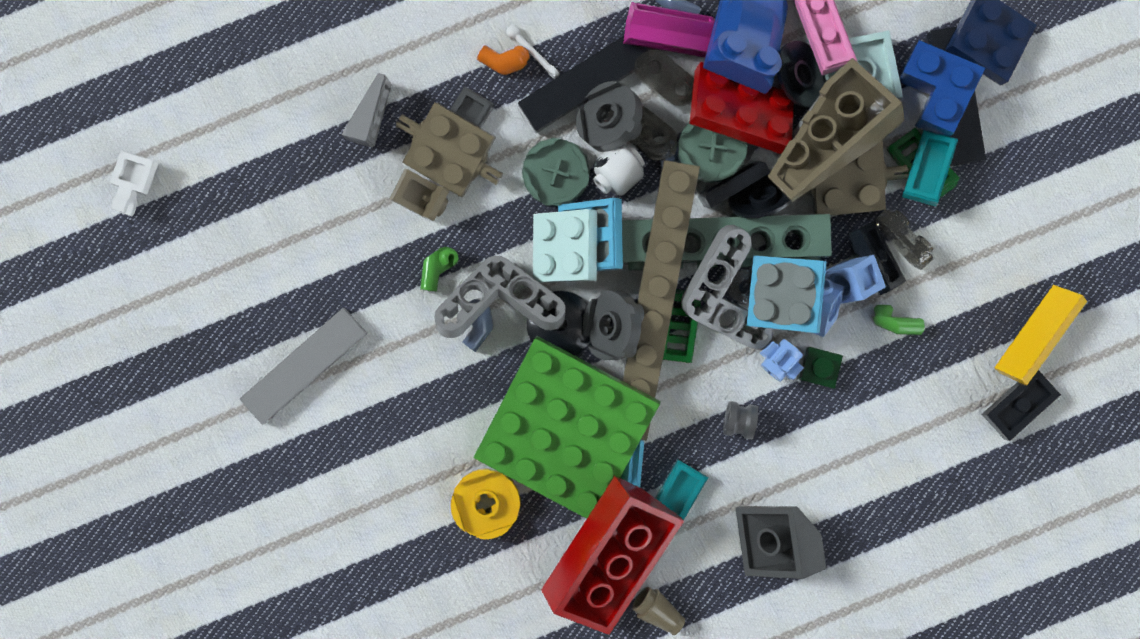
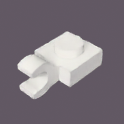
(132, 176)

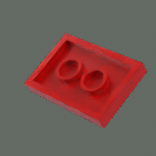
(741, 111)

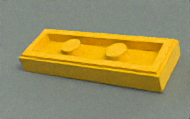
(1040, 334)

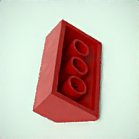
(611, 556)

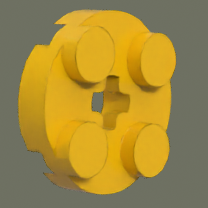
(476, 520)

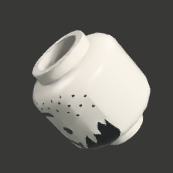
(618, 170)

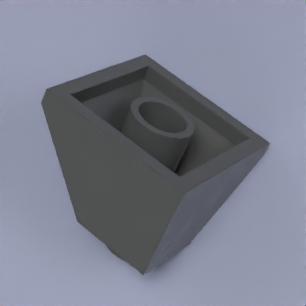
(779, 542)

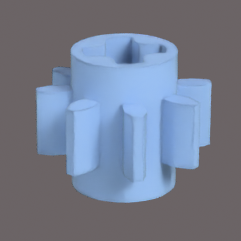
(781, 360)

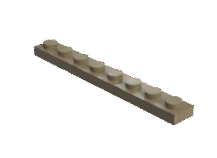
(661, 273)

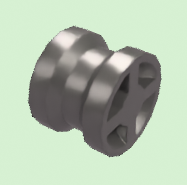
(740, 420)

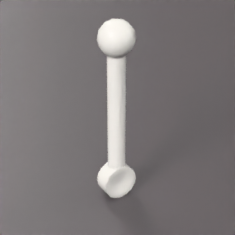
(513, 33)

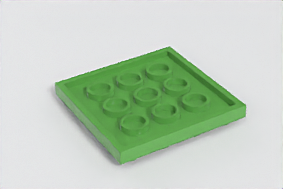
(565, 427)

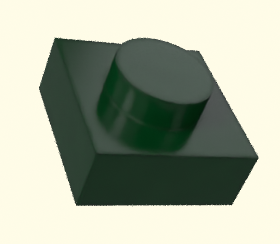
(820, 367)

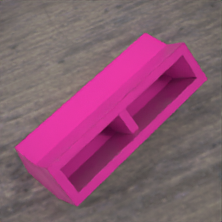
(668, 29)

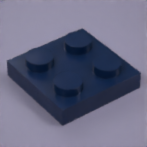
(992, 38)

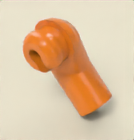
(505, 62)

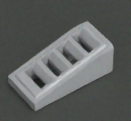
(367, 118)

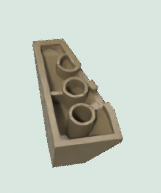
(842, 125)

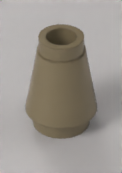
(657, 610)

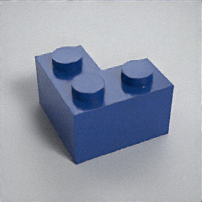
(947, 81)

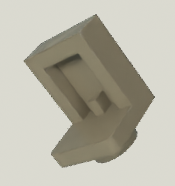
(420, 195)

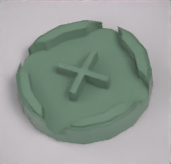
(714, 153)
(555, 172)

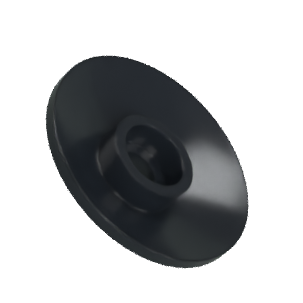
(800, 74)
(759, 200)
(572, 338)

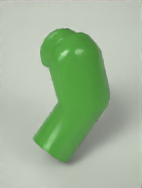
(435, 265)
(897, 325)

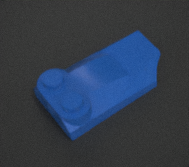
(747, 41)

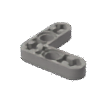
(491, 289)
(715, 303)

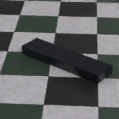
(572, 87)
(968, 132)

